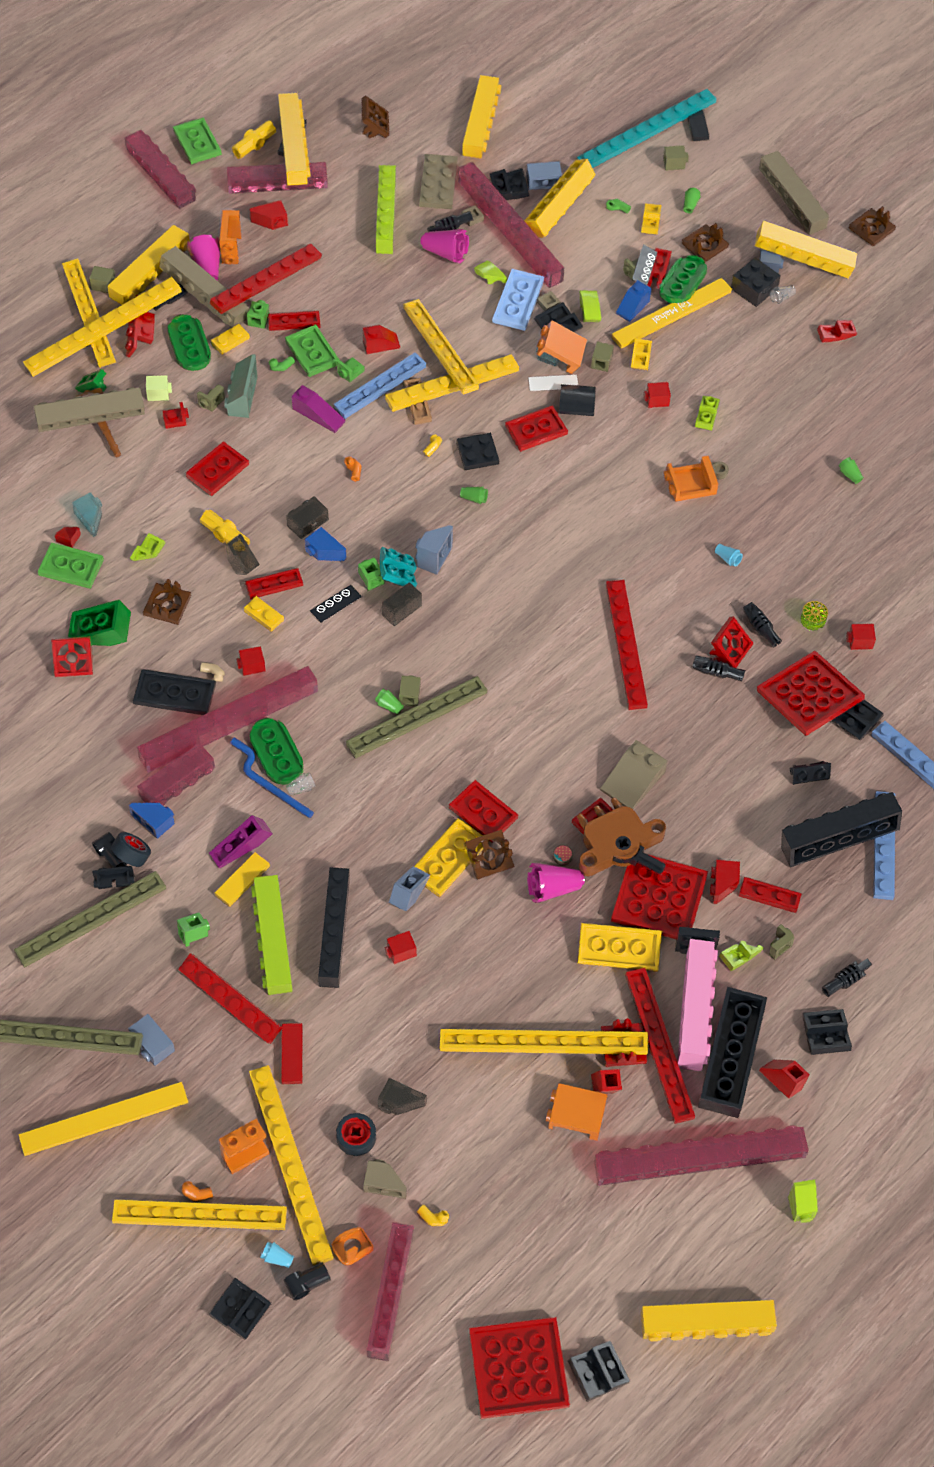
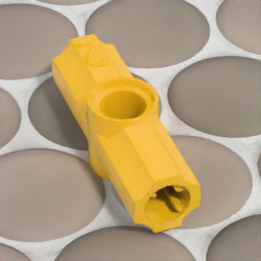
(253, 139)
(222, 529)

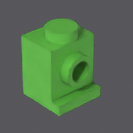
(258, 310)
(370, 573)
(192, 928)

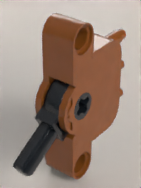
(615, 830)

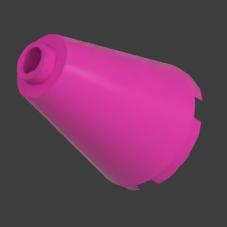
(447, 244)
(206, 253)
(552, 881)

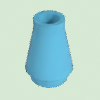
(729, 555)
(276, 1255)

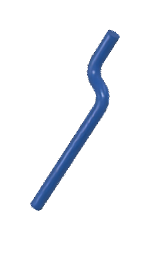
(266, 784)

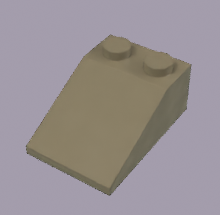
(634, 775)

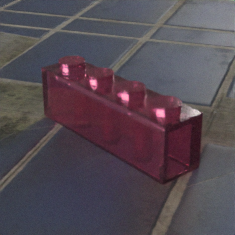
(177, 776)

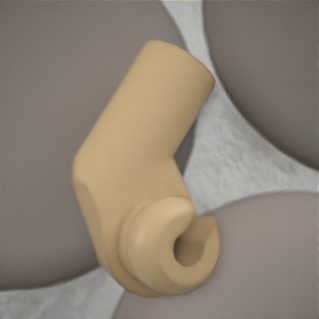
(214, 669)

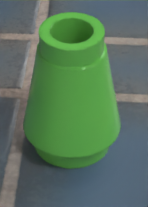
(691, 199)
(851, 470)
(474, 494)
(389, 701)

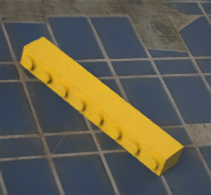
(294, 139)

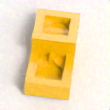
(651, 218)
(641, 354)

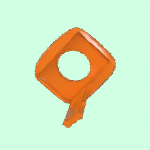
(351, 1256)

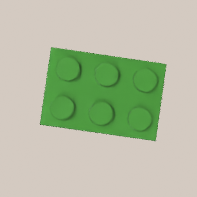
(197, 140)
(312, 350)
(70, 565)

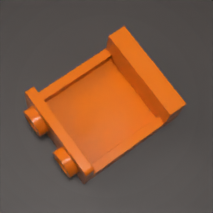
(229, 234)
(562, 345)
(691, 480)
(577, 1110)
(243, 1146)

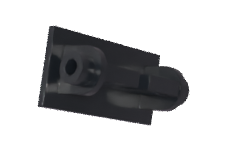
(814, 772)
(122, 875)

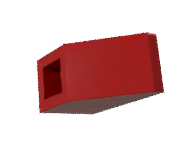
(726, 879)
(786, 1076)

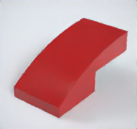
(841, 330)

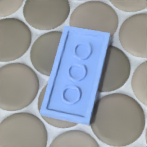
(518, 299)

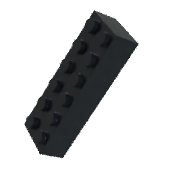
(841, 829)
(732, 1052)

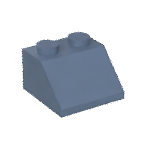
(434, 549)

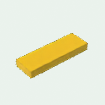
(242, 879)

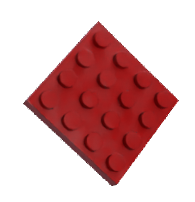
(810, 693)
(660, 900)
(519, 1368)

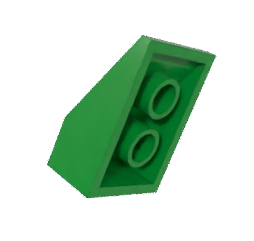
(104, 623)

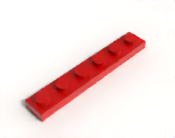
(230, 998)

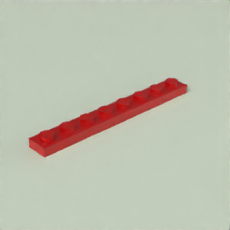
(265, 278)
(626, 645)
(660, 1046)

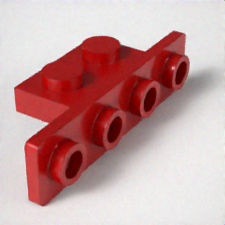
(140, 329)

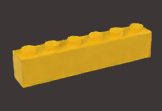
(481, 116)
(560, 197)
(805, 249)
(146, 266)
(708, 1319)

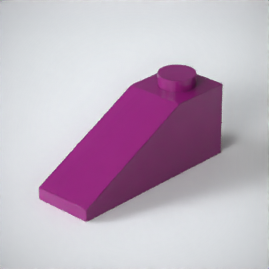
(316, 408)
(241, 841)

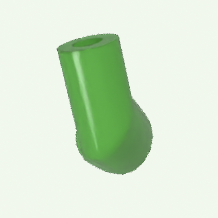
(281, 366)

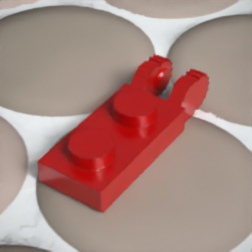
(660, 266)

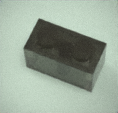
(307, 517)
(401, 604)

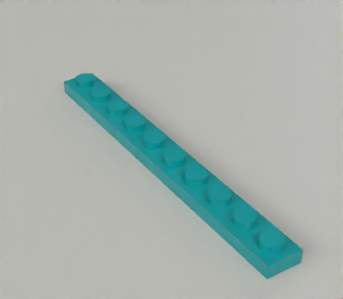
(648, 128)

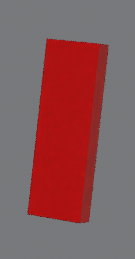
(293, 320)
(274, 583)
(770, 894)
(292, 1053)

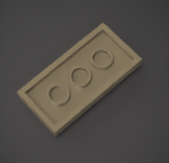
(438, 181)

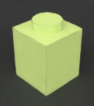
(158, 388)

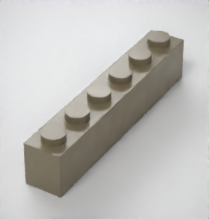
(794, 192)
(199, 284)
(89, 409)

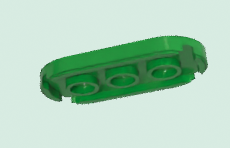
(683, 279)
(189, 342)
(276, 751)

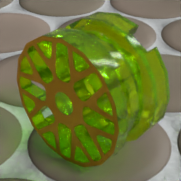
(814, 616)

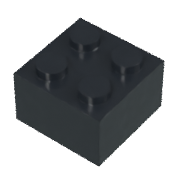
(755, 281)

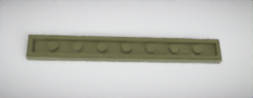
(416, 717)
(90, 919)
(70, 1037)

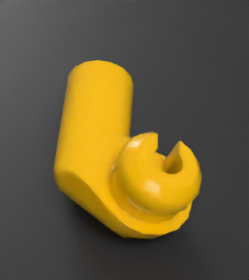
(433, 446)
(433, 1219)

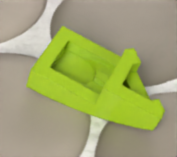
(490, 272)
(149, 548)
(739, 954)

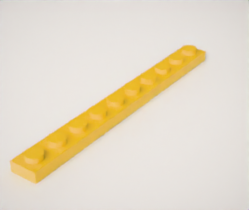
(102, 326)
(543, 1041)
(291, 1166)

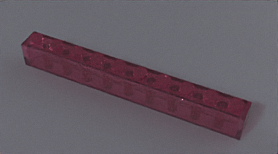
(511, 224)
(228, 718)
(700, 1155)

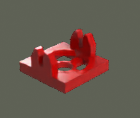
(738, 633)
(59, 670)
(623, 1059)

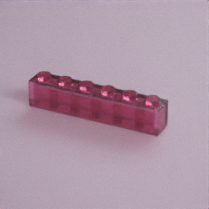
(160, 169)
(272, 178)
(390, 1292)

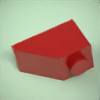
(269, 215)
(379, 339)

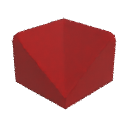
(68, 536)

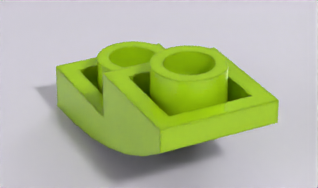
(590, 306)
(707, 412)

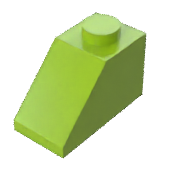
(803, 1201)

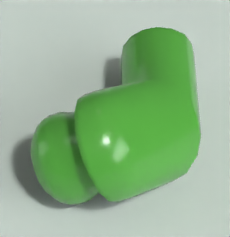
(617, 204)

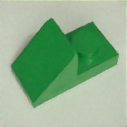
(92, 381)

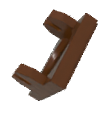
(371, 109)
(882, 218)
(706, 253)
(163, 615)
(475, 860)

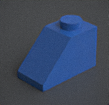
(634, 300)
(324, 546)
(153, 817)

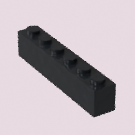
(334, 927)

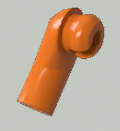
(354, 466)
(194, 1193)

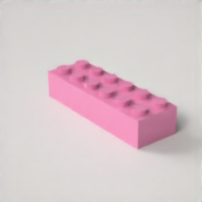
(697, 1005)

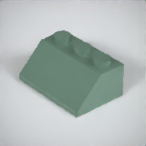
(242, 387)

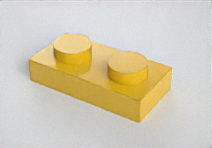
(230, 339)
(263, 613)

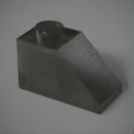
(241, 556)
(399, 1098)

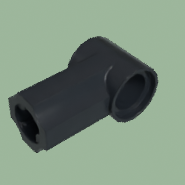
(103, 848)
(301, 1283)

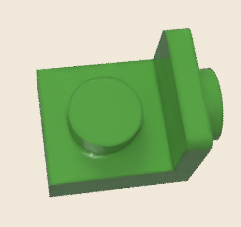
(350, 369)

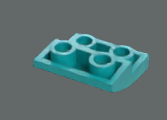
(397, 567)

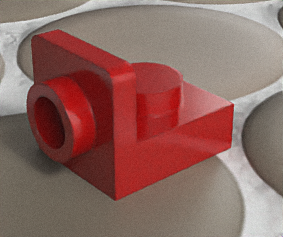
(175, 417)

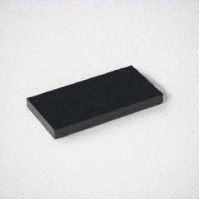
(174, 692)

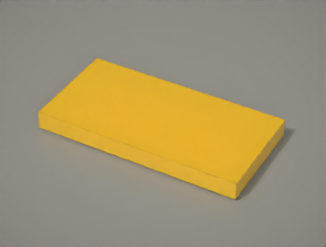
(448, 857)
(619, 947)

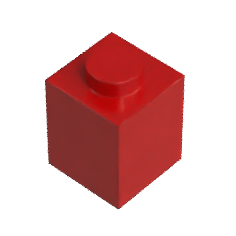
(657, 394)
(861, 636)
(251, 661)
(401, 947)
(606, 1081)

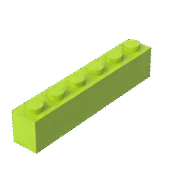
(385, 209)
(273, 936)

